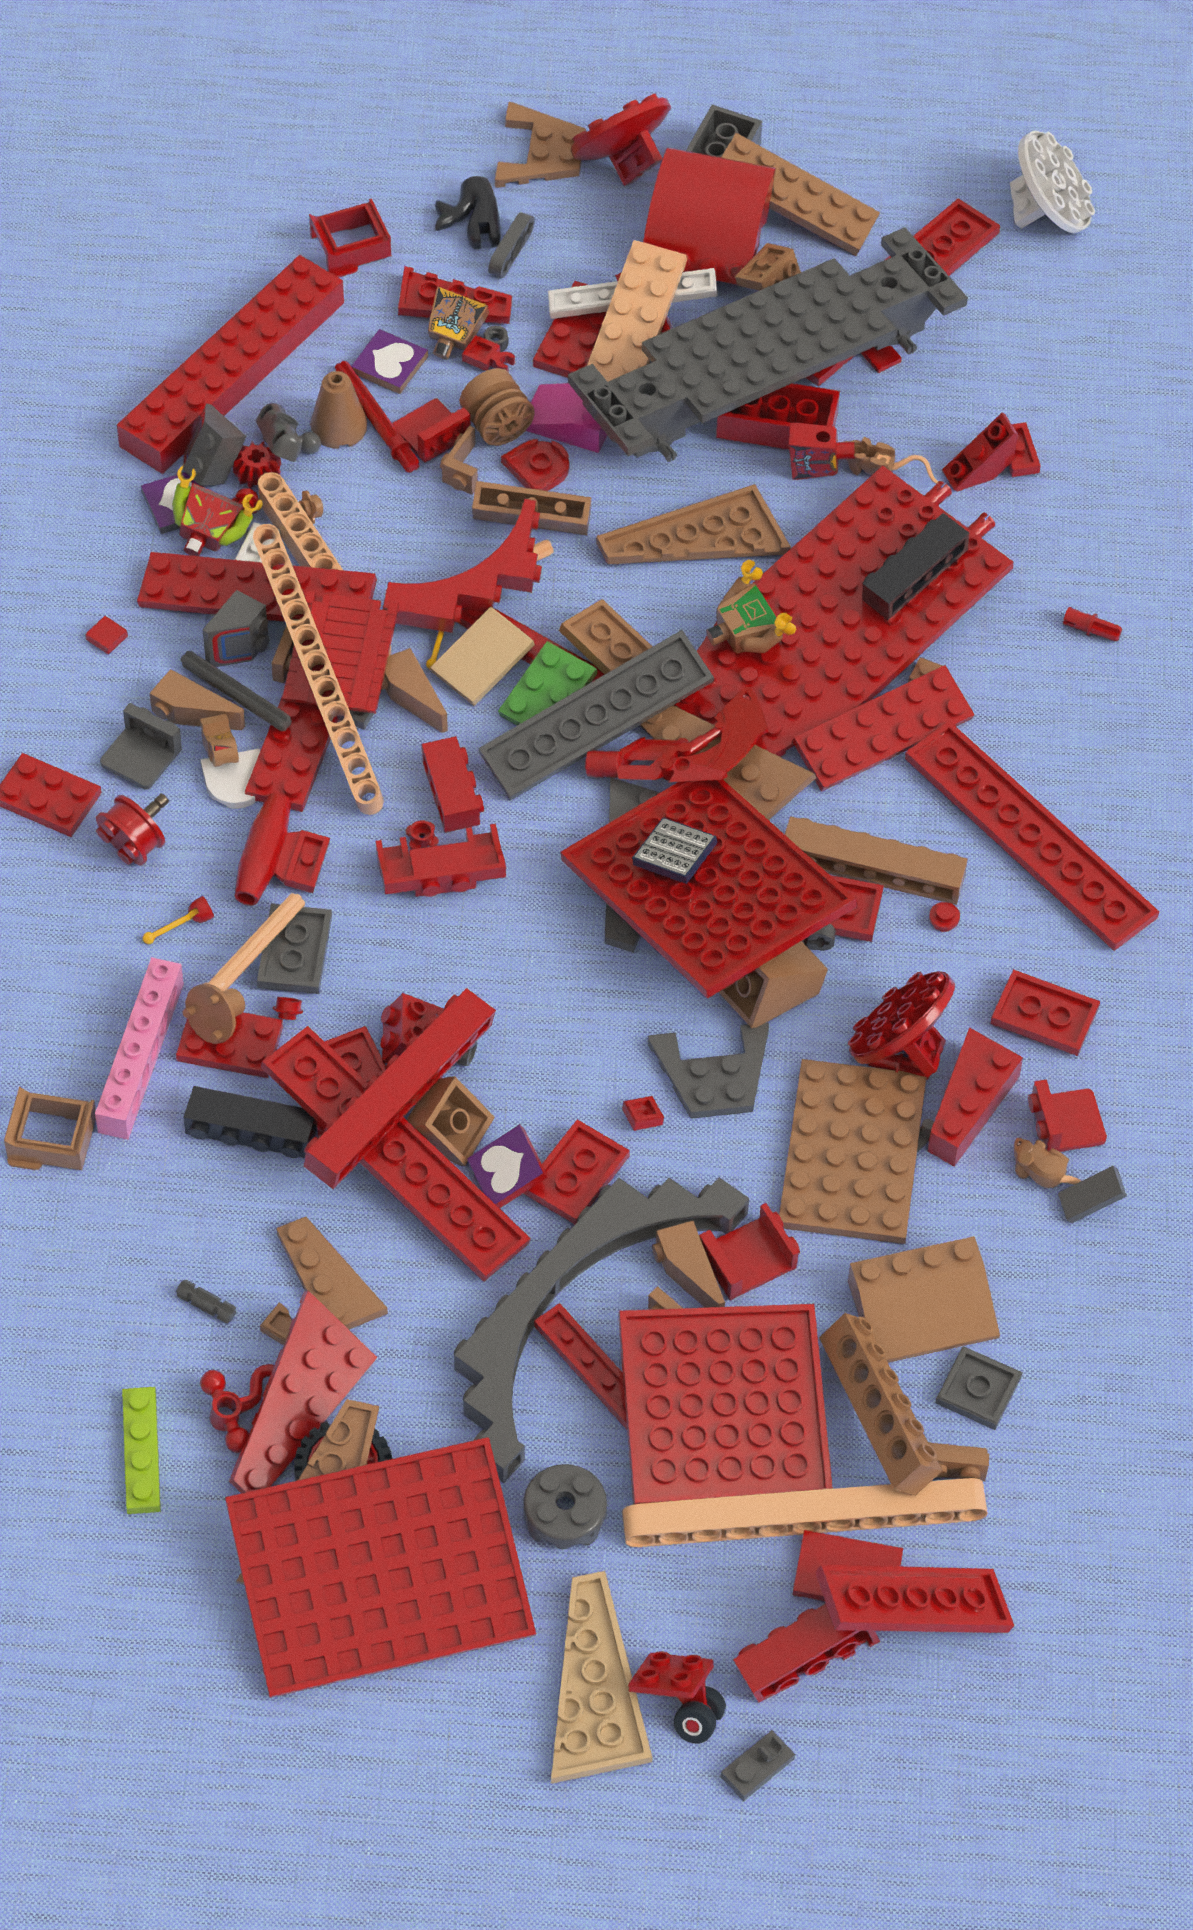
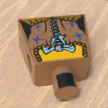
(454, 321)

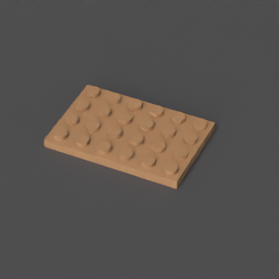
(852, 1151)

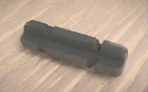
(206, 1301)

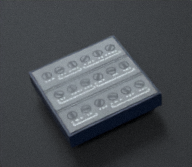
(674, 850)

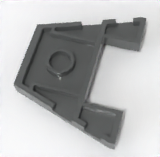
(714, 1083)

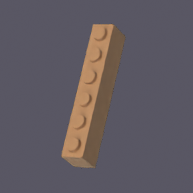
(880, 860)

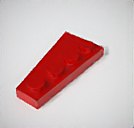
(419, 293)

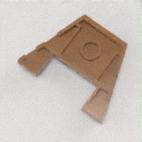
(548, 149)

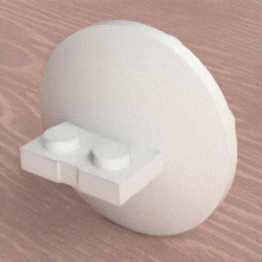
(1050, 185)

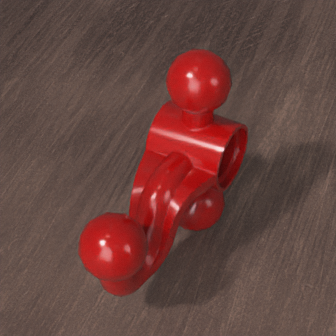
(213, 1384)

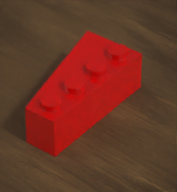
(975, 1090)
(797, 1650)

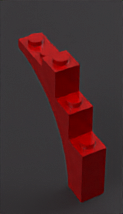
(440, 602)

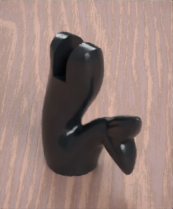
(478, 195)

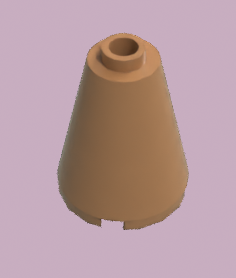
(338, 412)

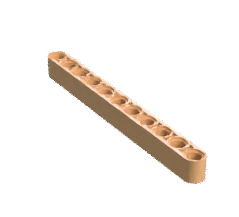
(320, 680)
(802, 1510)

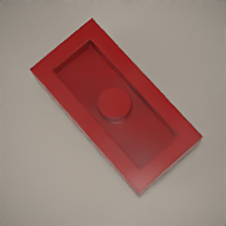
(1026, 458)

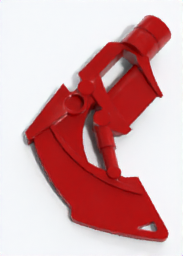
(675, 760)

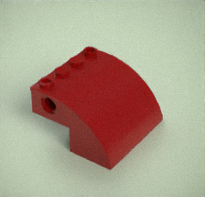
(709, 210)

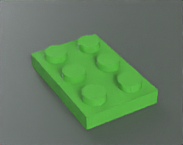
(546, 681)

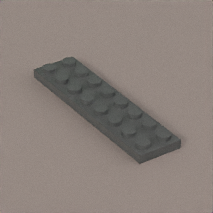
(596, 714)

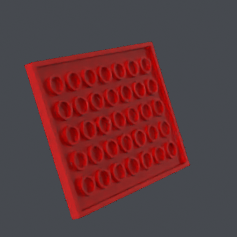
(740, 905)

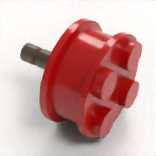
(132, 828)

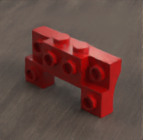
(441, 867)

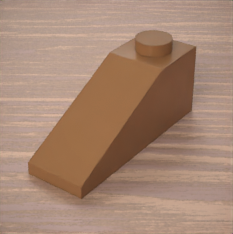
(411, 689)
(188, 702)
(687, 1263)

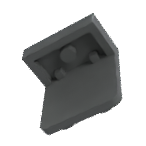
(143, 747)

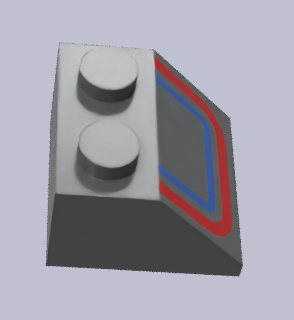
(212, 448)
(236, 631)

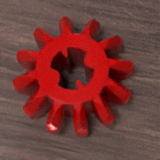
(254, 462)

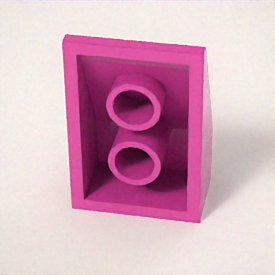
(564, 418)

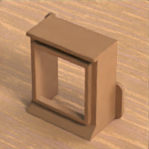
(33, 1153)

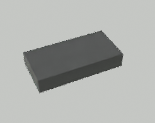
(1092, 1194)

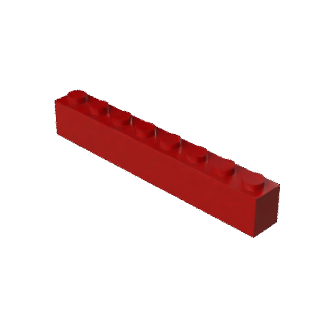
(399, 1088)

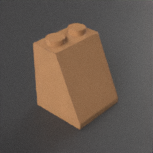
(776, 985)

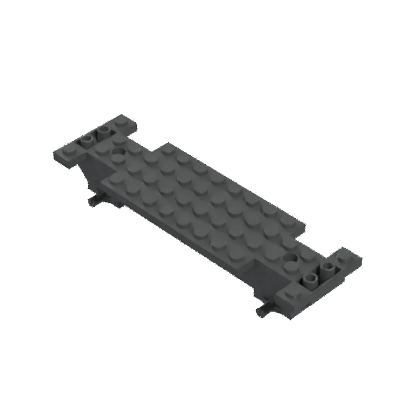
(767, 344)

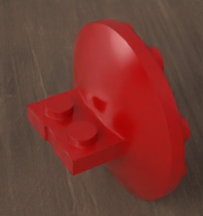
(625, 138)
(906, 1023)

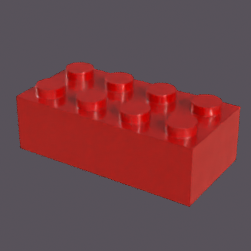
(769, 417)

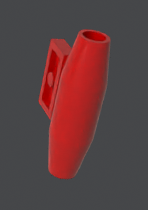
(271, 851)

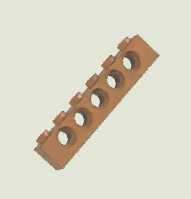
(880, 1404)

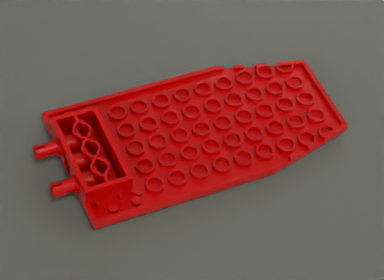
(840, 643)

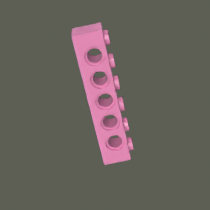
(139, 1048)

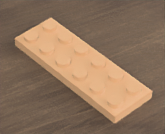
(637, 308)

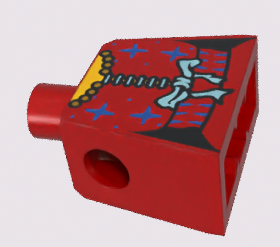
(816, 450)

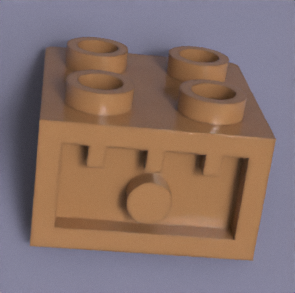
(768, 267)

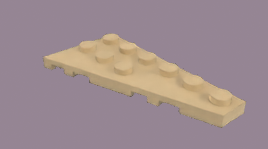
(597, 1715)

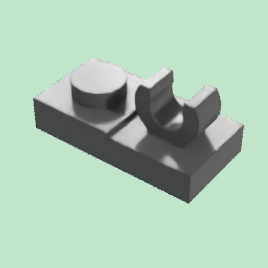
(757, 1765)

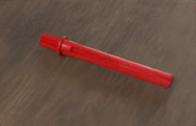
(399, 447)

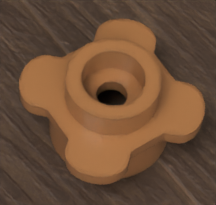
(311, 505)

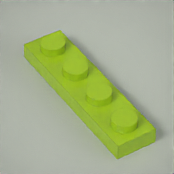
(141, 1450)

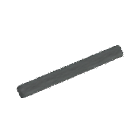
(236, 691)

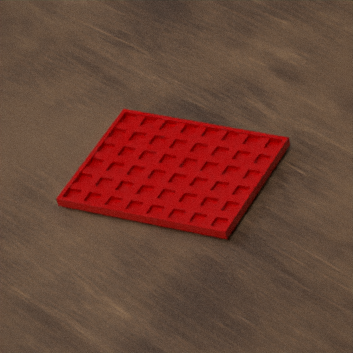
(379, 1567)

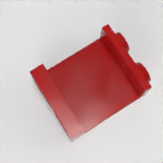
(751, 1253)

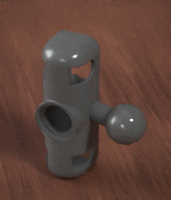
(281, 433)

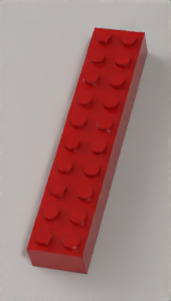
(231, 362)

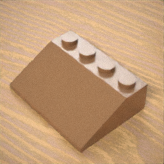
(925, 1299)

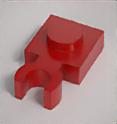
(485, 353)

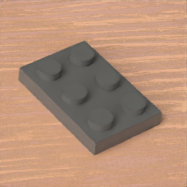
(297, 953)

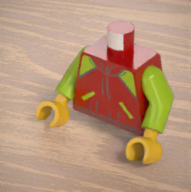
(208, 517)

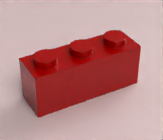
(452, 784)

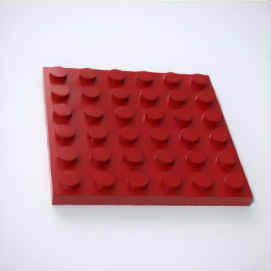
(723, 1402)

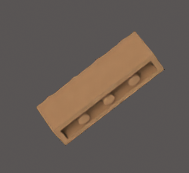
(557, 510)

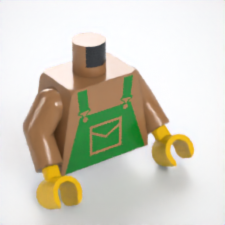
(747, 618)

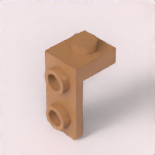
(454, 471)

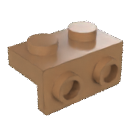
(961, 1461)

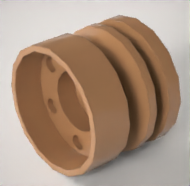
(497, 406)

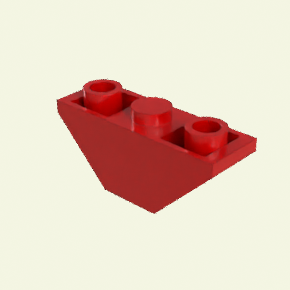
(984, 456)

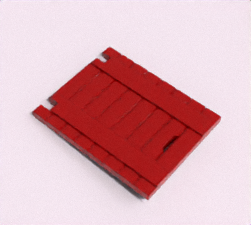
(357, 645)

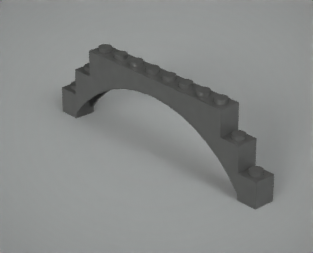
(613, 1223)

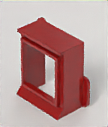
(346, 258)

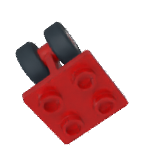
(683, 1679)

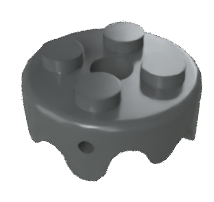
(567, 1526)

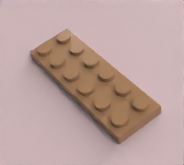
(809, 199)

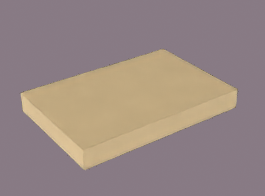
(482, 656)

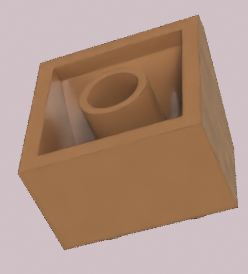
(451, 1119)

